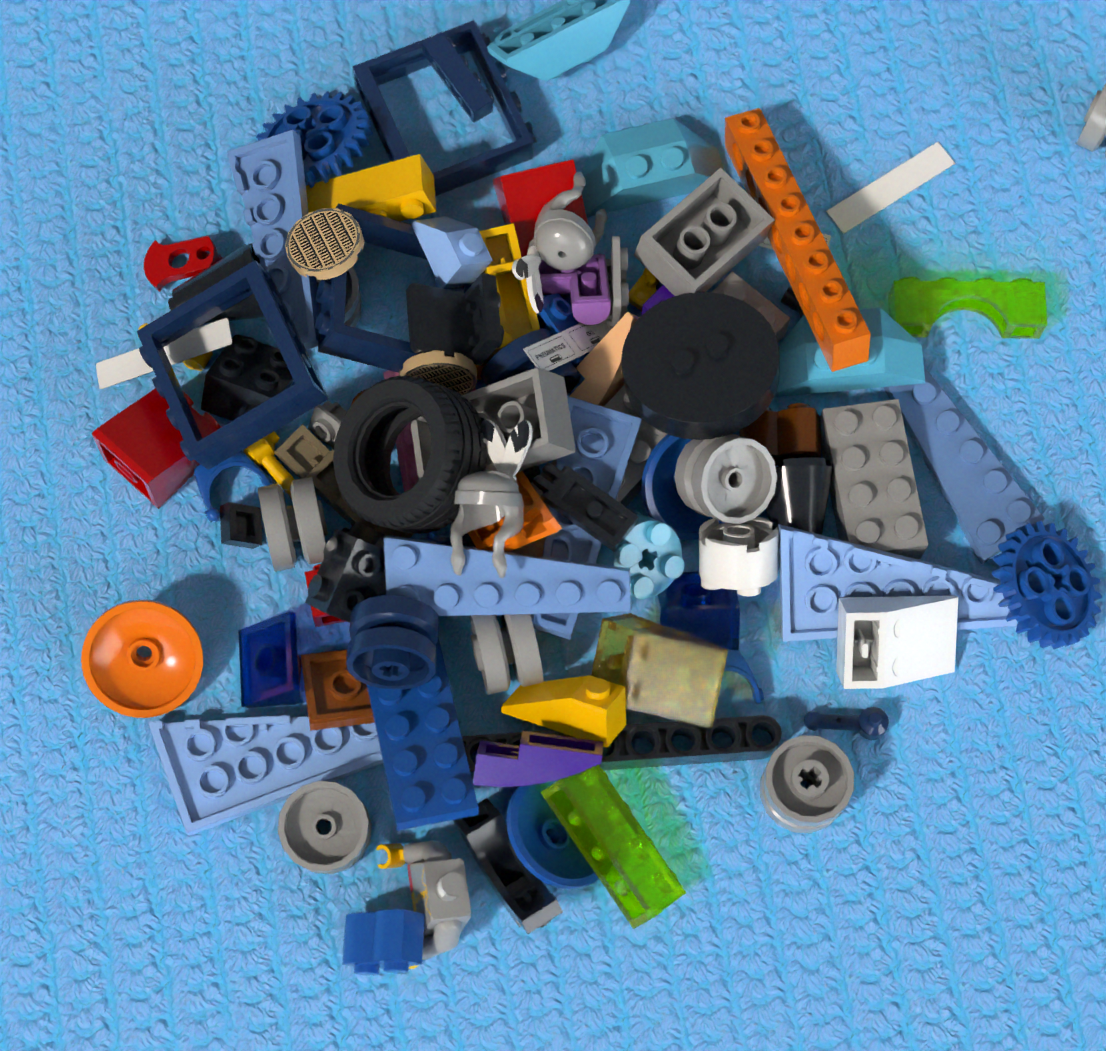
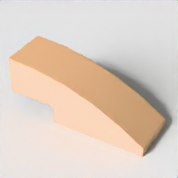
(604, 365)

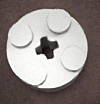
(738, 555)

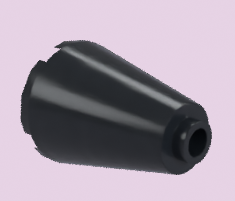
(245, 309)
(801, 494)

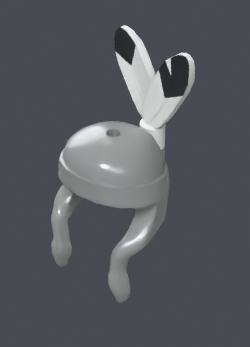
(559, 240)
(492, 494)

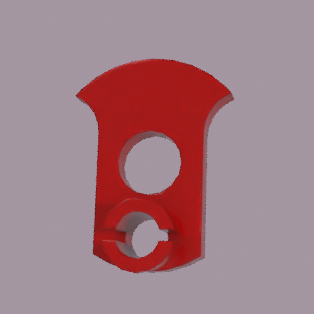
(160, 257)

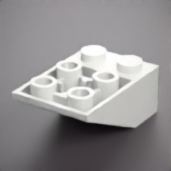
(895, 639)

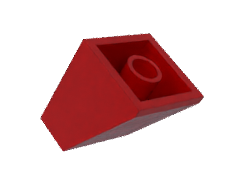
(526, 192)
(147, 447)

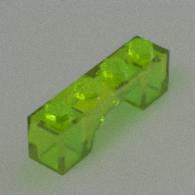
(1013, 306)

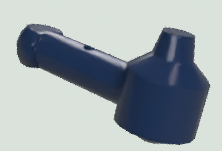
(870, 724)

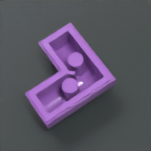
(586, 285)

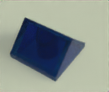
(271, 663)

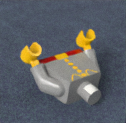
(436, 889)

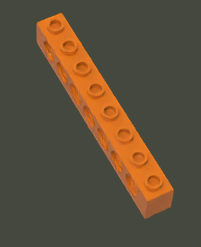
(798, 241)

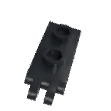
(586, 505)

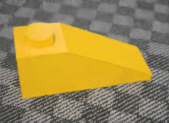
(574, 706)

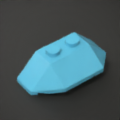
(559, 37)
(646, 166)
(892, 360)

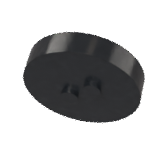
(701, 365)

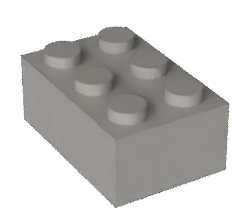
(704, 236)

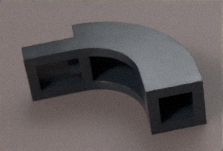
(518, 889)

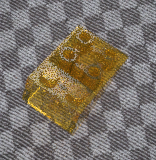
(660, 668)

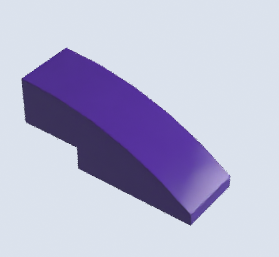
(535, 761)

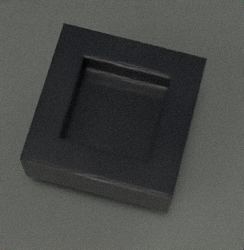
(240, 525)

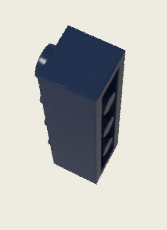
(457, 76)

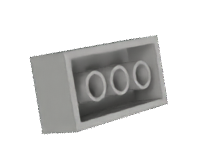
(526, 396)
(873, 478)

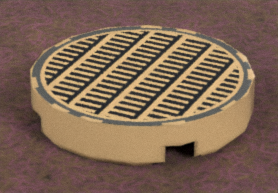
(324, 243)
(451, 372)

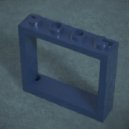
(411, 59)
(355, 343)
(261, 420)

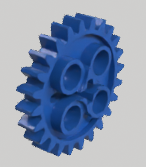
(329, 133)
(1047, 585)

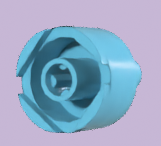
(650, 553)

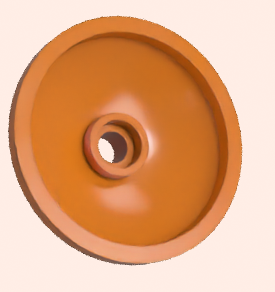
(136, 683)

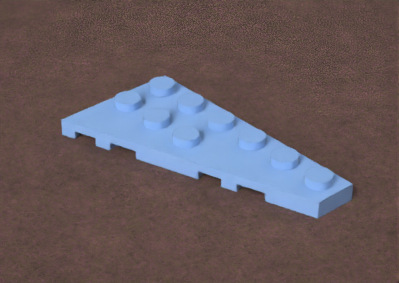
(822, 569)
(254, 762)

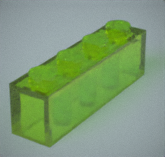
(614, 844)

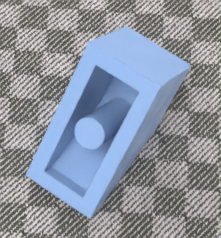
(452, 250)

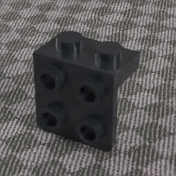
(455, 320)
(244, 378)
(347, 575)

